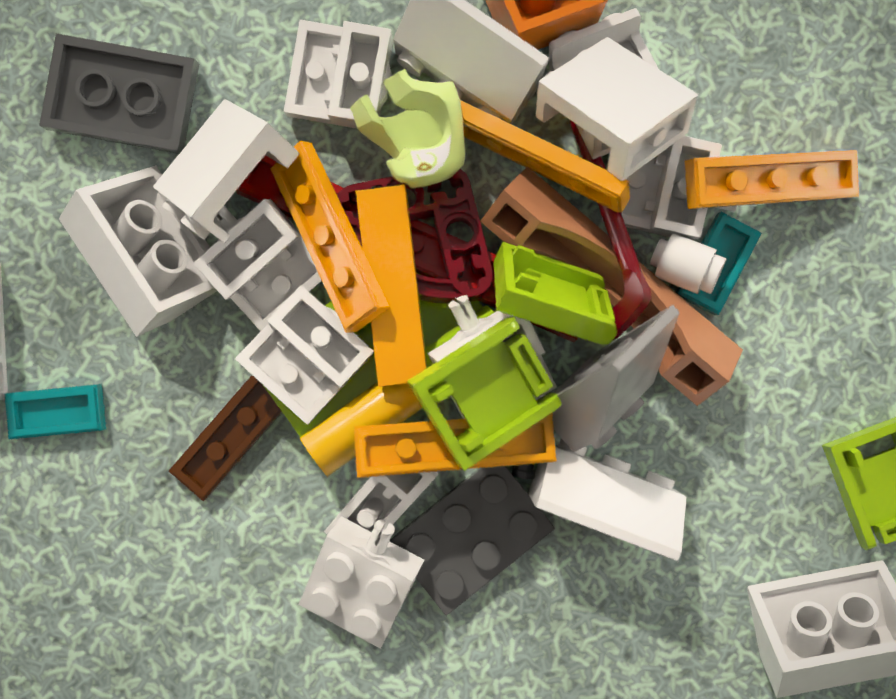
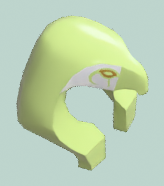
(423, 139)

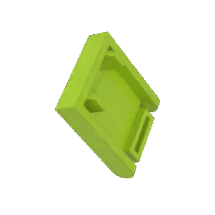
(553, 294)
(491, 387)
(867, 483)

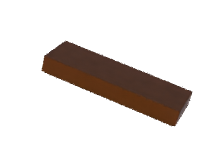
(226, 439)

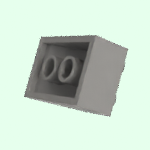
(612, 383)

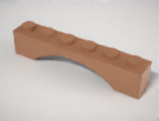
(539, 218)

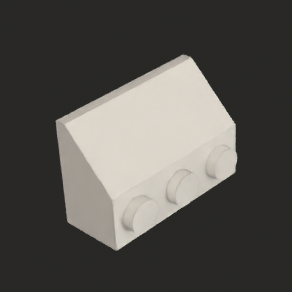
(472, 50)
(138, 249)
(612, 499)
(826, 628)

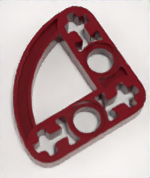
(444, 213)

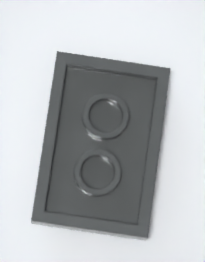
(119, 93)
(473, 535)

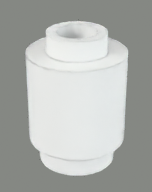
(687, 264)

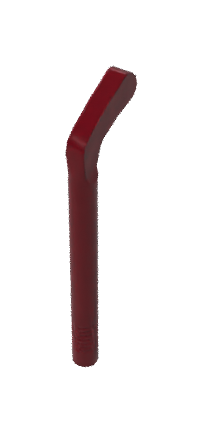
(636, 289)

